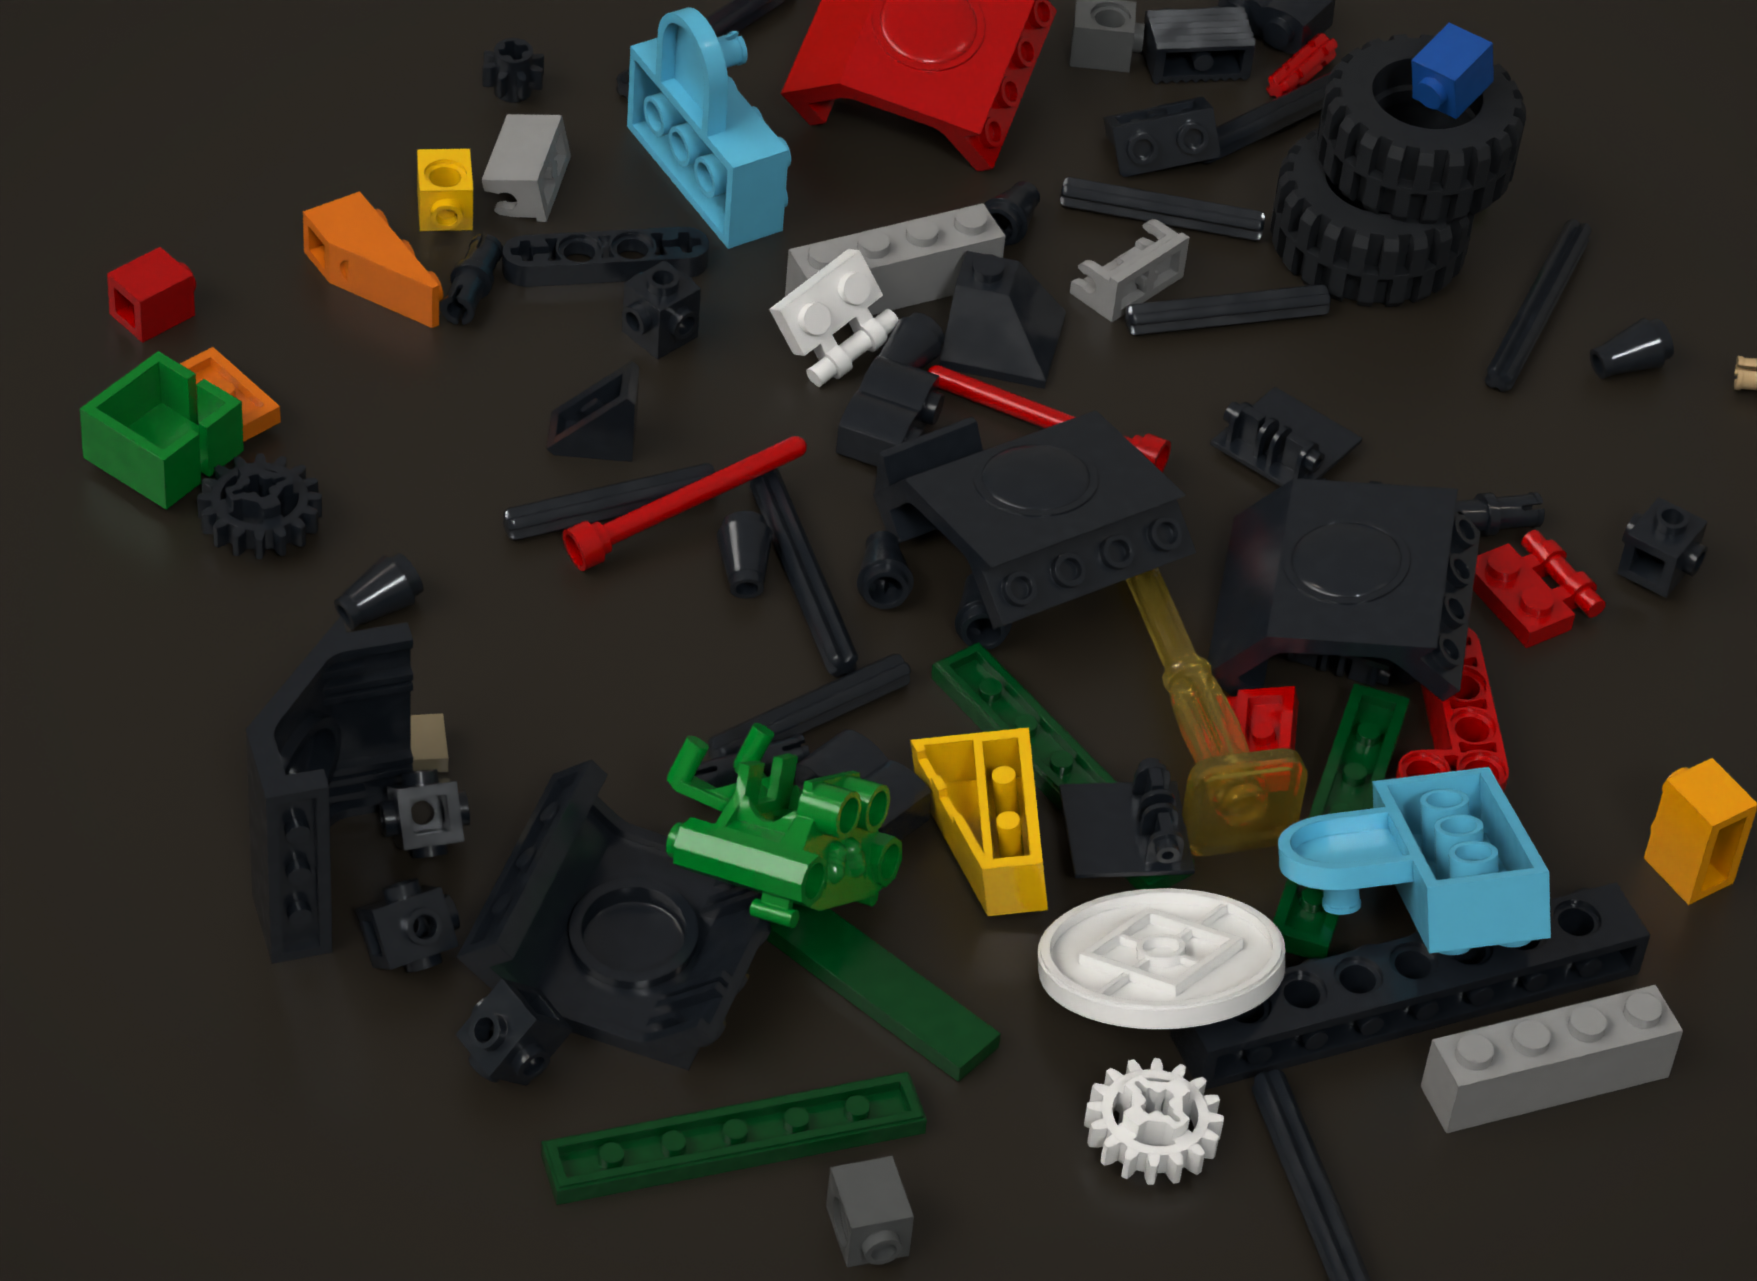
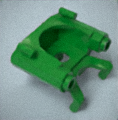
(784, 841)

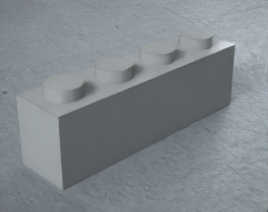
(908, 259)
(1550, 1058)

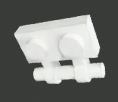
(826, 304)

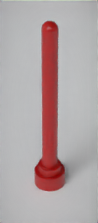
(1151, 446)
(591, 542)

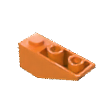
(366, 257)

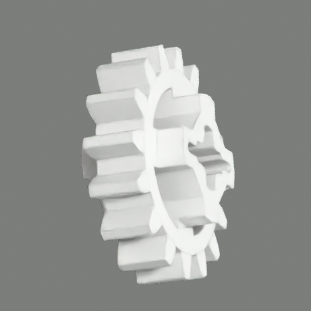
(1153, 1121)

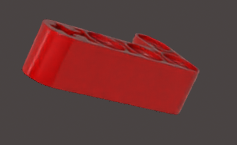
(1462, 726)

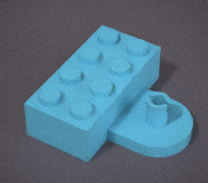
(705, 130)
(1446, 848)

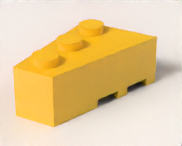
(988, 814)

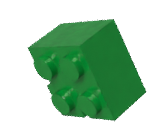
(149, 431)

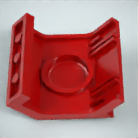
(926, 61)

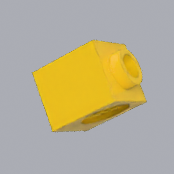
(444, 189)

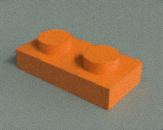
(258, 408)

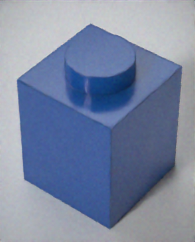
(1452, 70)

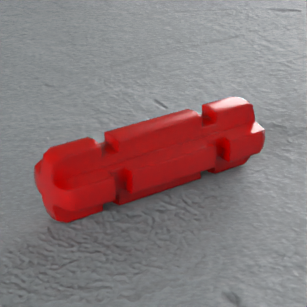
(1302, 65)

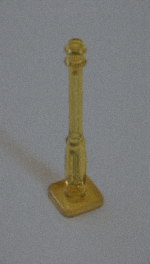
(1231, 794)

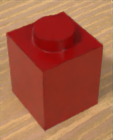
(151, 294)

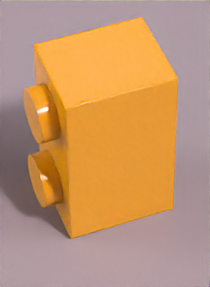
(1700, 830)

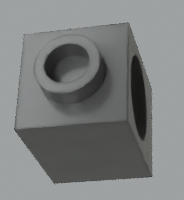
(1105, 35)
(869, 1211)

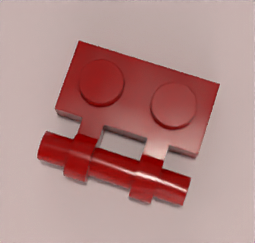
(1523, 600)

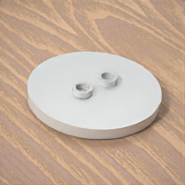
(1161, 958)

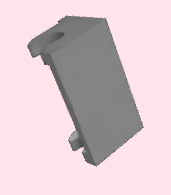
(528, 164)
(1134, 274)

